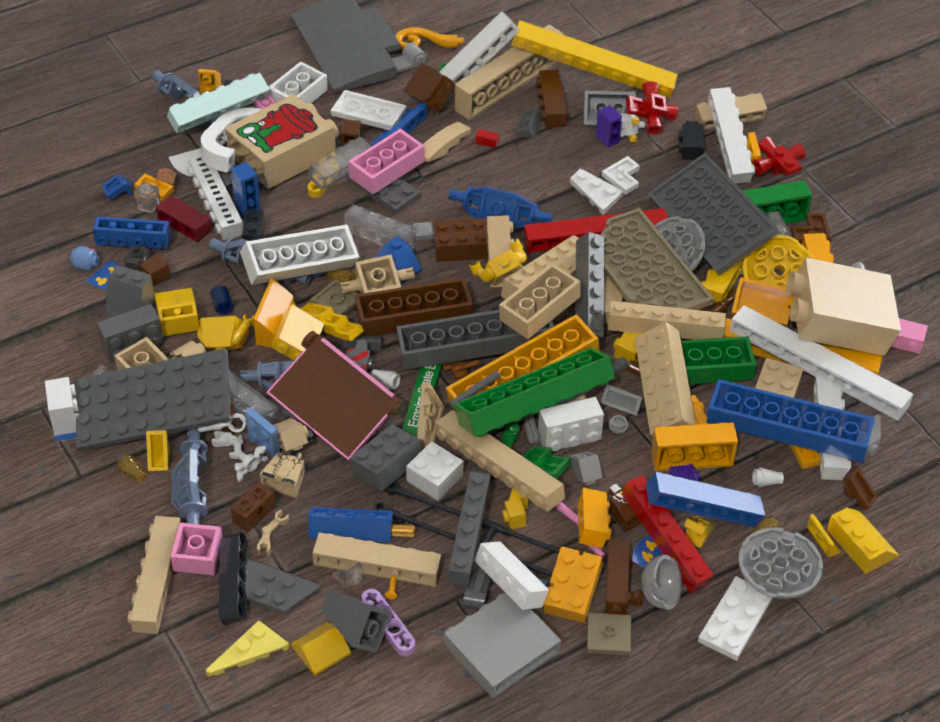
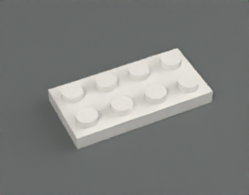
(368, 110)
(735, 619)

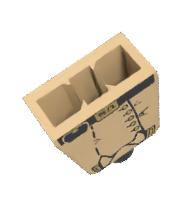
(284, 473)

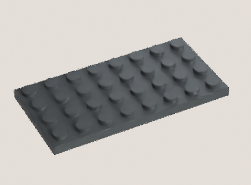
(723, 211)
(153, 397)

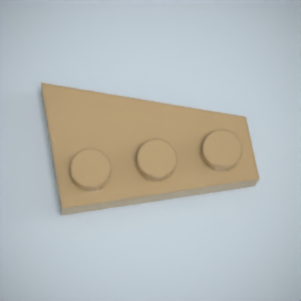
(430, 411)

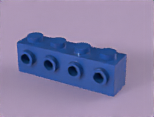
(132, 232)

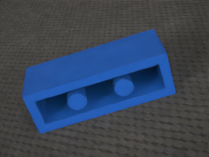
(245, 188)

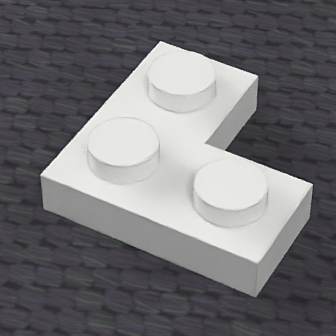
(620, 173)

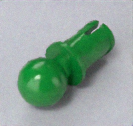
(509, 436)

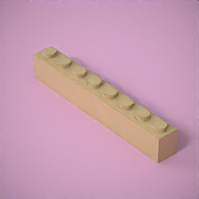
(502, 463)

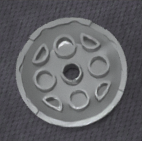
(685, 238)
(780, 563)

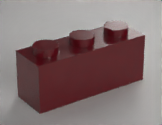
(184, 218)

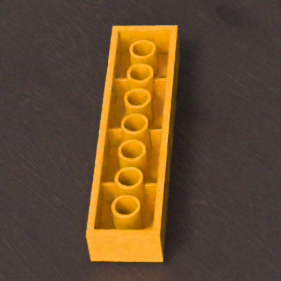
(553, 345)

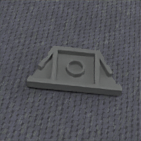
(277, 589)

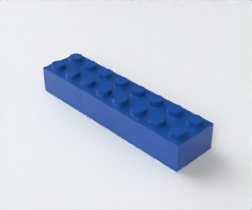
(791, 420)

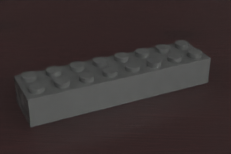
(458, 339)

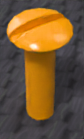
(391, 595)

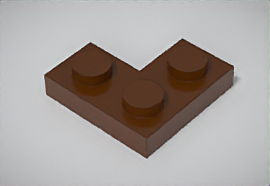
(816, 224)

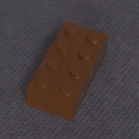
(460, 239)

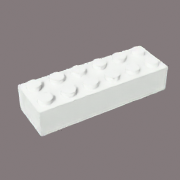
(299, 254)

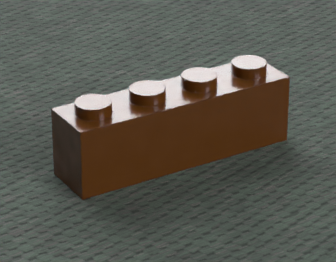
(551, 99)

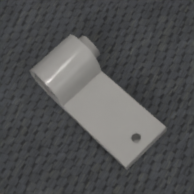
(411, 58)

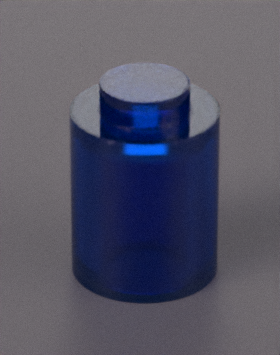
(221, 299)

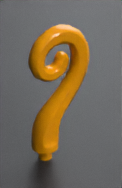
(412, 33)

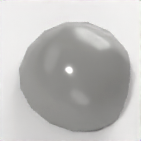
(662, 582)

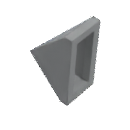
(622, 399)

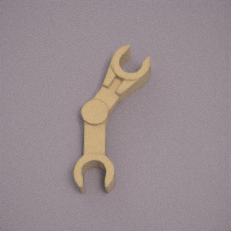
(267, 531)

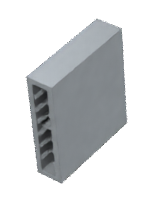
(501, 644)

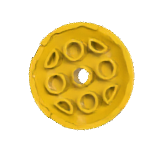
(777, 253)

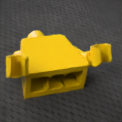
(502, 265)
(223, 332)

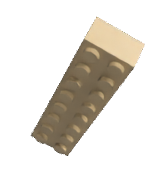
(498, 79)

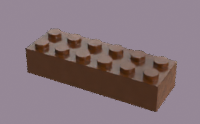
(385, 309)

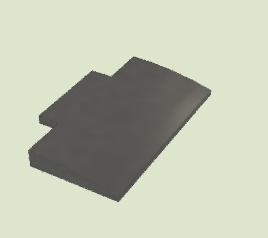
(348, 42)

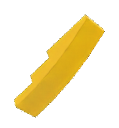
(333, 323)

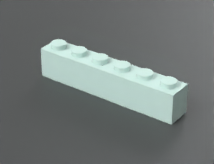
(217, 102)

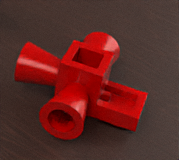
(651, 107)
(779, 159)

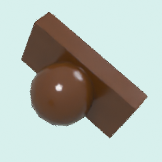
(858, 487)

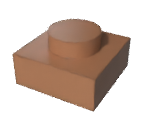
(166, 175)

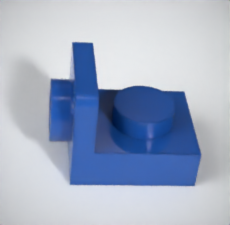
(116, 186)

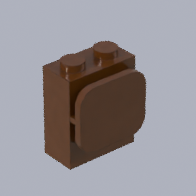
(429, 87)

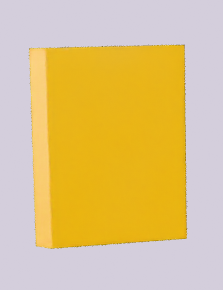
(321, 648)

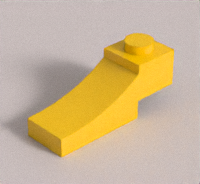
(515, 510)

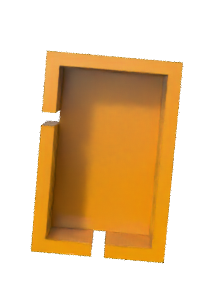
(765, 299)
(573, 585)

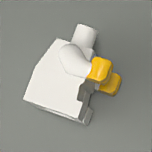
(630, 126)

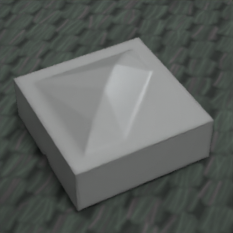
(423, 231)

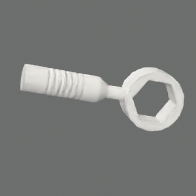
(220, 425)

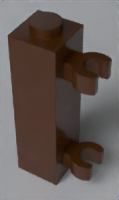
(617, 578)

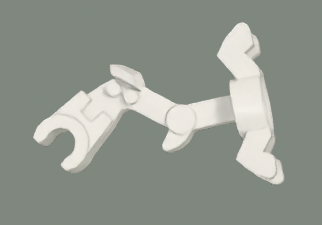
(249, 462)

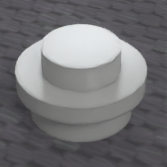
(618, 424)

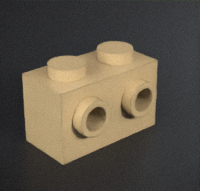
(291, 434)

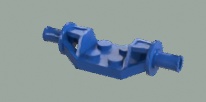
(500, 203)

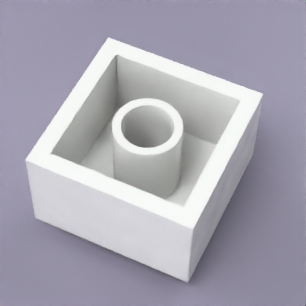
(62, 405)
(434, 471)

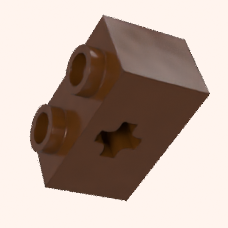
(253, 507)

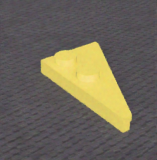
(251, 646)

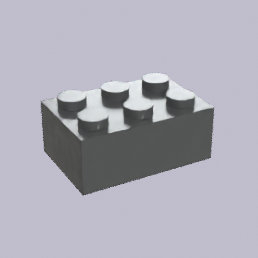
(129, 328)
(385, 457)

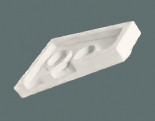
(597, 190)

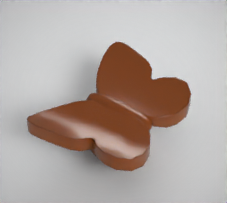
(459, 368)

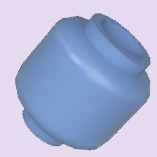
(84, 258)

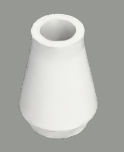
(388, 379)
(766, 477)

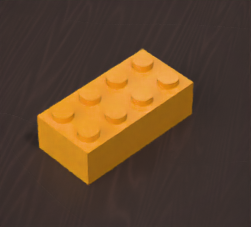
(694, 444)

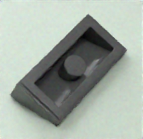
(529, 123)
(374, 342)

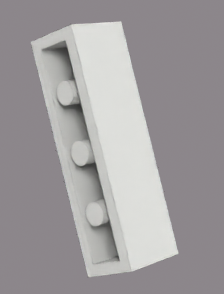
(511, 575)

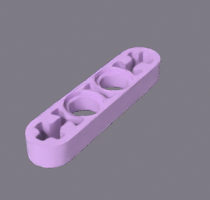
(393, 638)

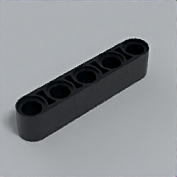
(233, 578)

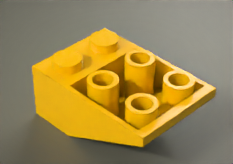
(177, 311)

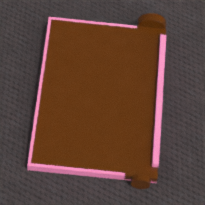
(334, 396)

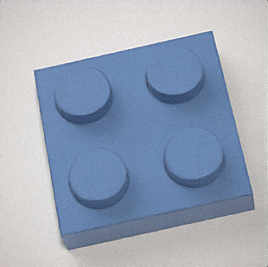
(262, 432)

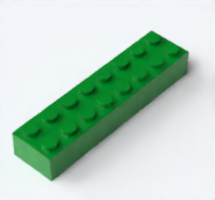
(534, 391)

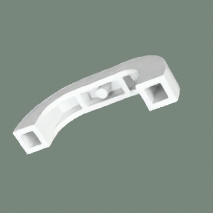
(214, 137)

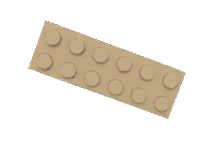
(562, 256)
(664, 377)

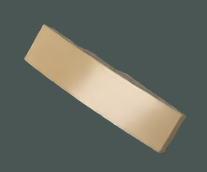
(443, 140)

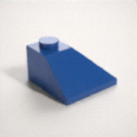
(402, 255)

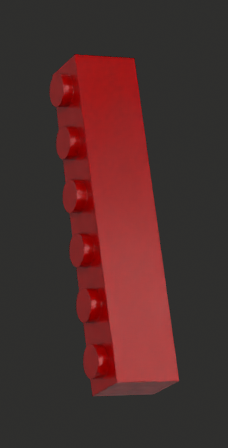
(667, 535)

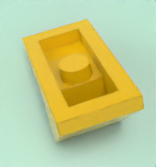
(698, 530)

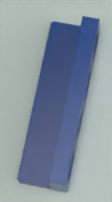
(408, 123)
(354, 523)

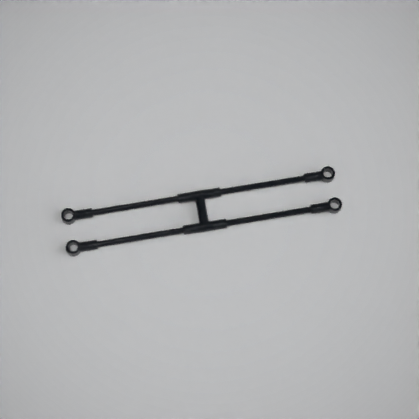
(491, 526)

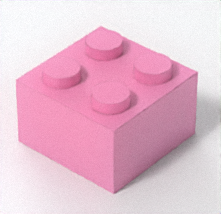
(196, 549)

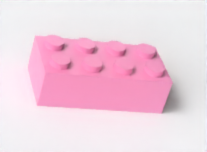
(386, 161)

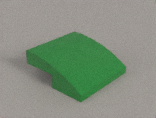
(551, 464)

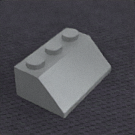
(600, 99)

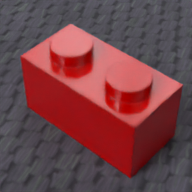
(487, 138)

